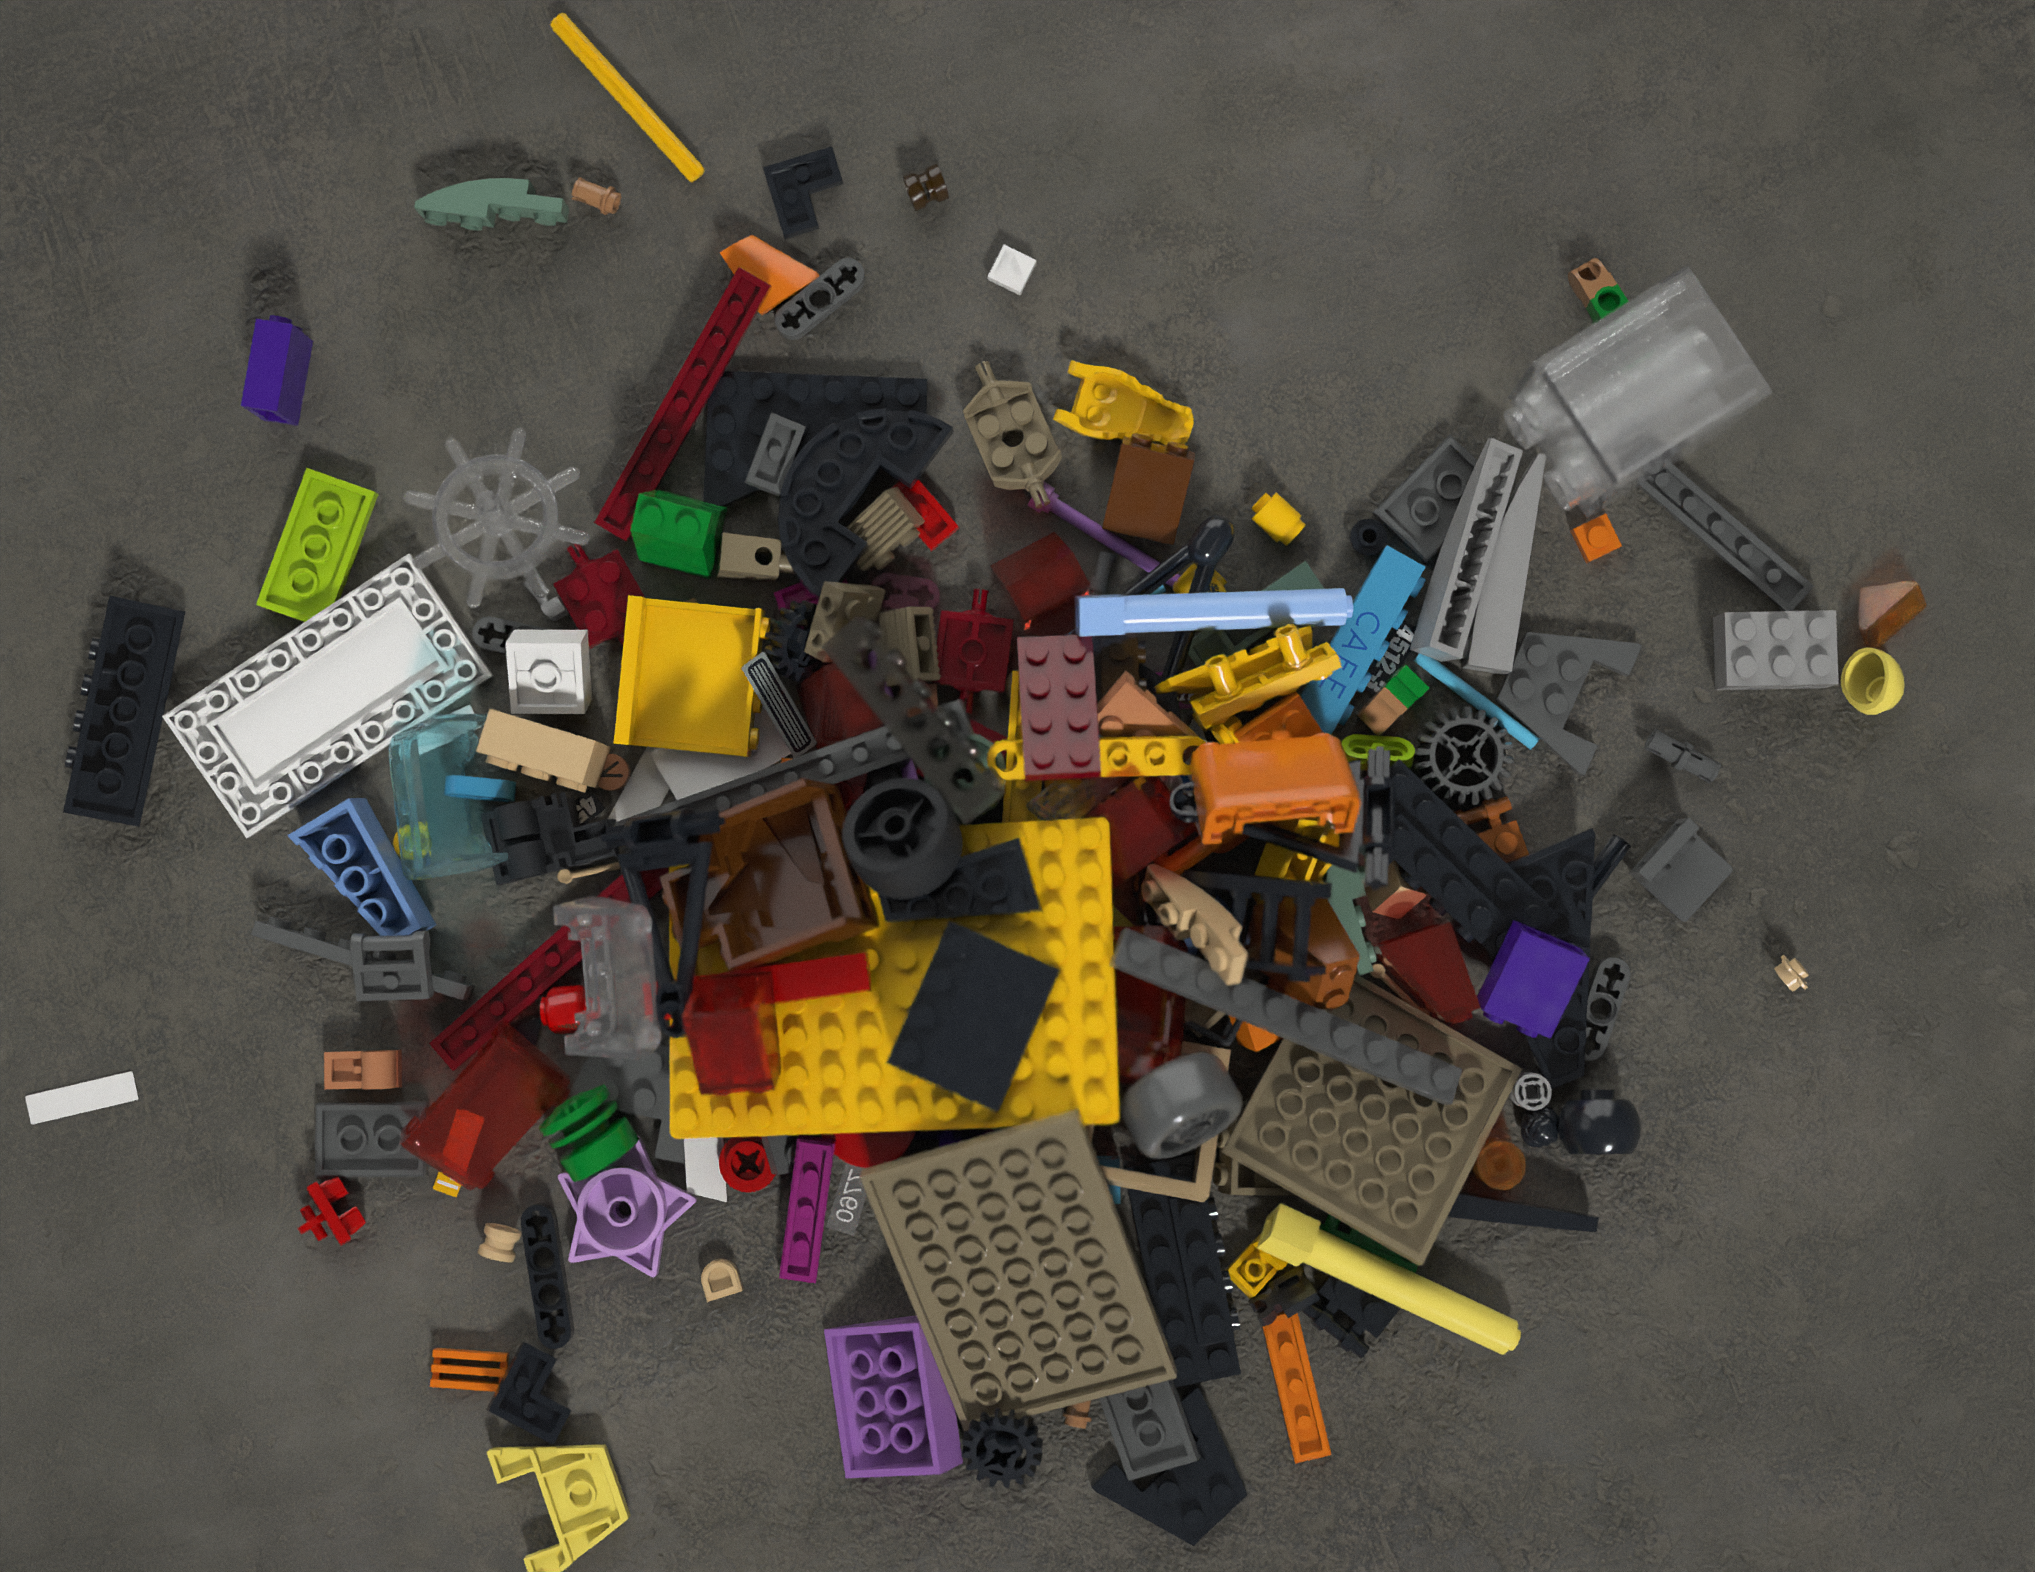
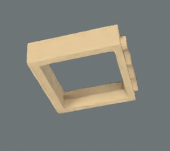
(1200, 1185)

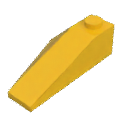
(1242, 664)

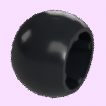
(1599, 1124)

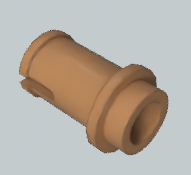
(589, 193)
(1077, 1415)

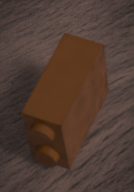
(1149, 489)

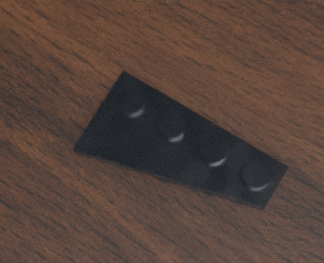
(981, 885)

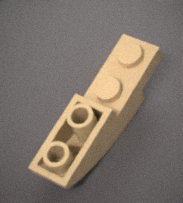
(1195, 914)

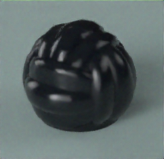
(1540, 1127)

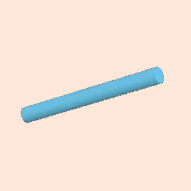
(1477, 700)

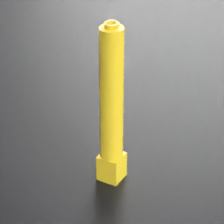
(1298, 1240)

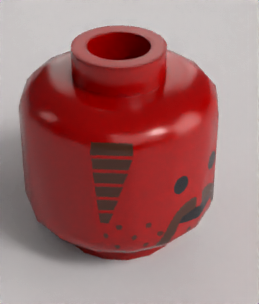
(560, 1007)

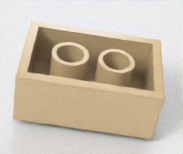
(542, 751)

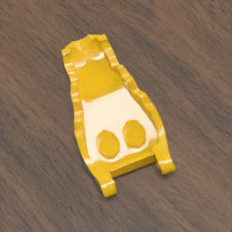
(1117, 406)

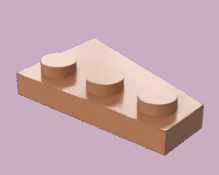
(1134, 712)

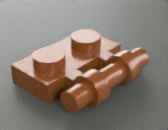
(1501, 838)

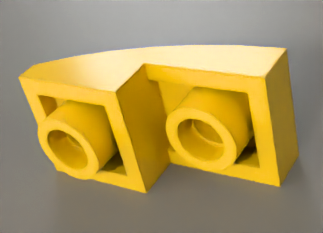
(1254, 1269)

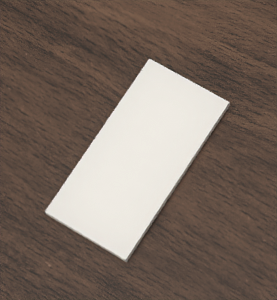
(327, 695)

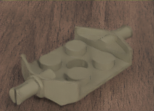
(1008, 408)

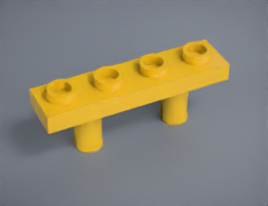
(1280, 679)

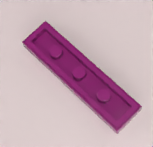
(807, 1208)

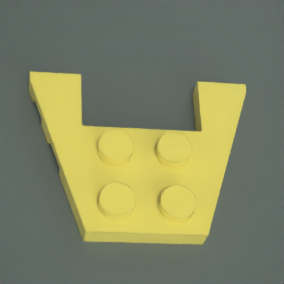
(577, 1490)

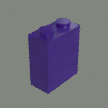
(277, 371)
(1531, 980)

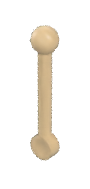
(566, 876)
(1379, 972)

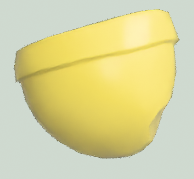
(1872, 681)

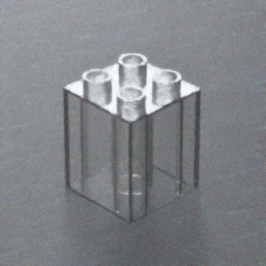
(1634, 394)

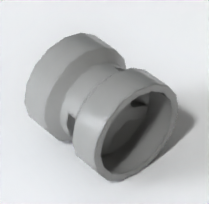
(1526, 1088)

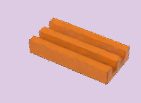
(465, 1384)

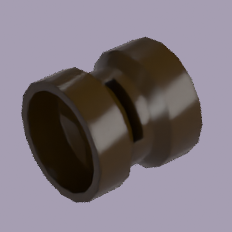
(933, 183)

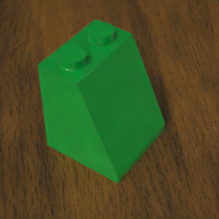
(677, 532)

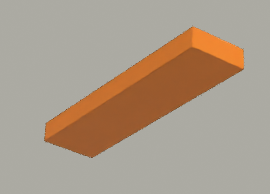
(1296, 1388)

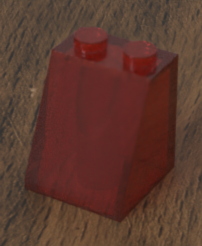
(1041, 579)
(835, 707)
(1140, 826)
(1432, 970)
(733, 1033)

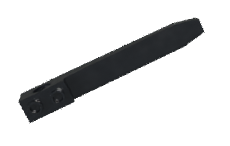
(1500, 1210)

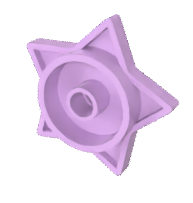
(632, 1237)

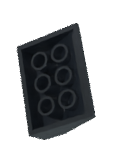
(973, 1016)

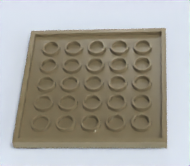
(1367, 1145)

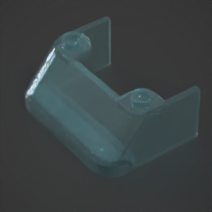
(433, 827)

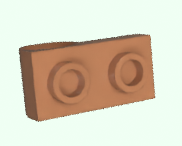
(363, 1069)

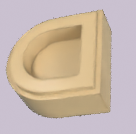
(720, 1279)

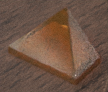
(1887, 610)

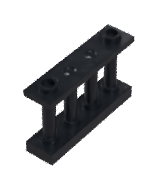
(1271, 892)

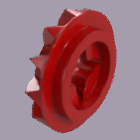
(731, 1163)

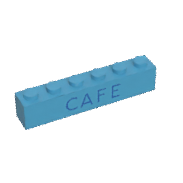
(1363, 636)

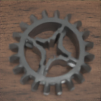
(1477, 766)

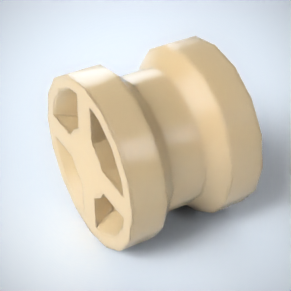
(499, 1242)

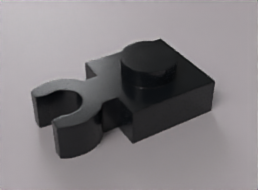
(1289, 1294)

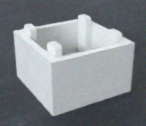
(549, 671)

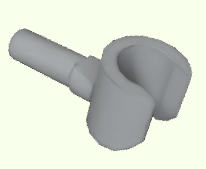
(553, 608)

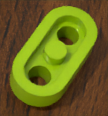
(1357, 747)

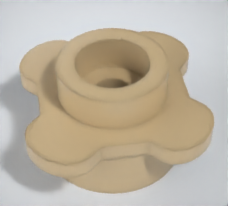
(1792, 973)

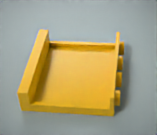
(686, 677)

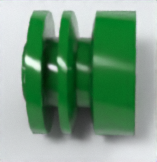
(586, 1129)

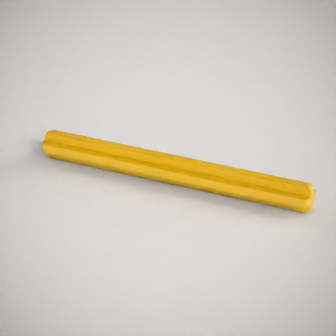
(627, 97)

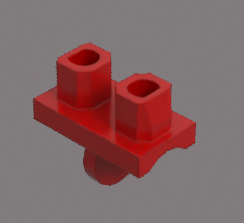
(341, 1226)

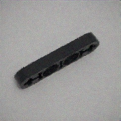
(552, 1275)

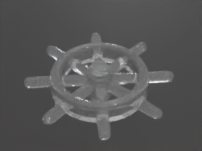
(496, 517)

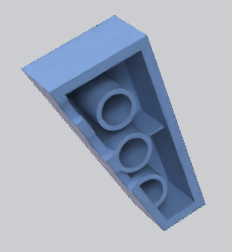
(364, 867)

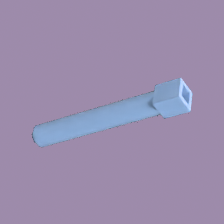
(1210, 611)

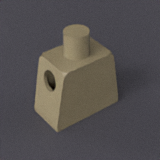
(738, 559)

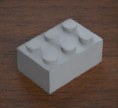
(1775, 650)

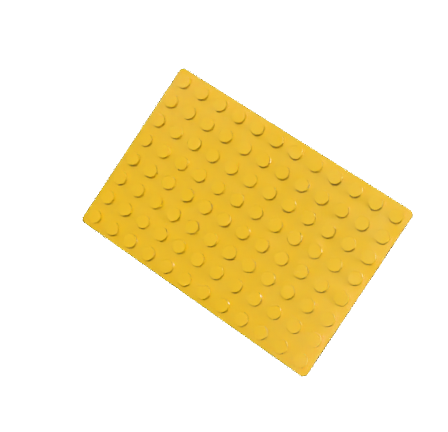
(839, 1045)

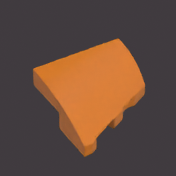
(771, 266)

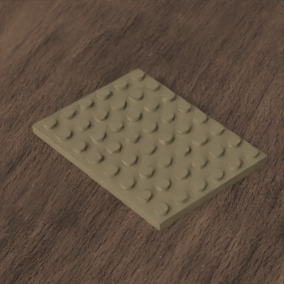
(1020, 1270)

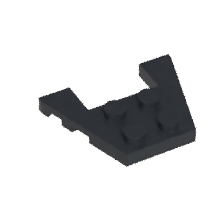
(1189, 1496)

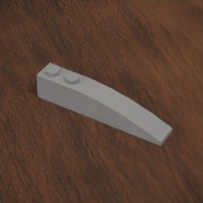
(1466, 555)
(1499, 608)

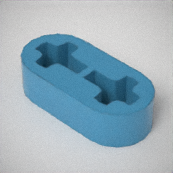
(480, 788)

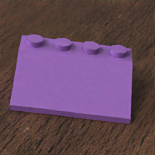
(890, 1401)

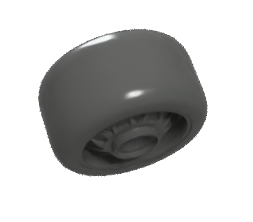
(1181, 1105)

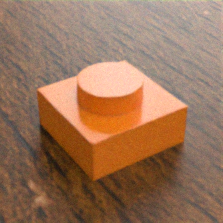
(1596, 538)

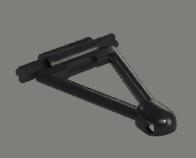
(1205, 550)
(1371, 836)
(665, 842)

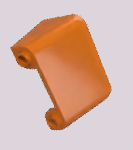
(1273, 783)

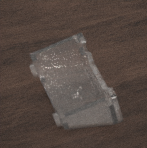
(617, 978)

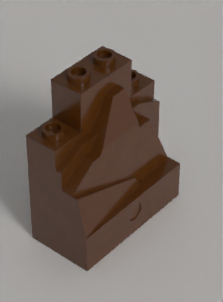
(777, 878)

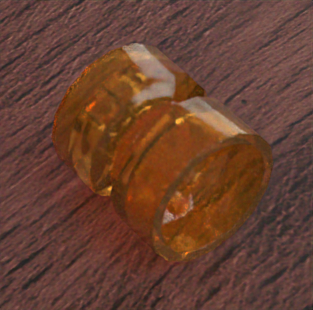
(1499, 1164)

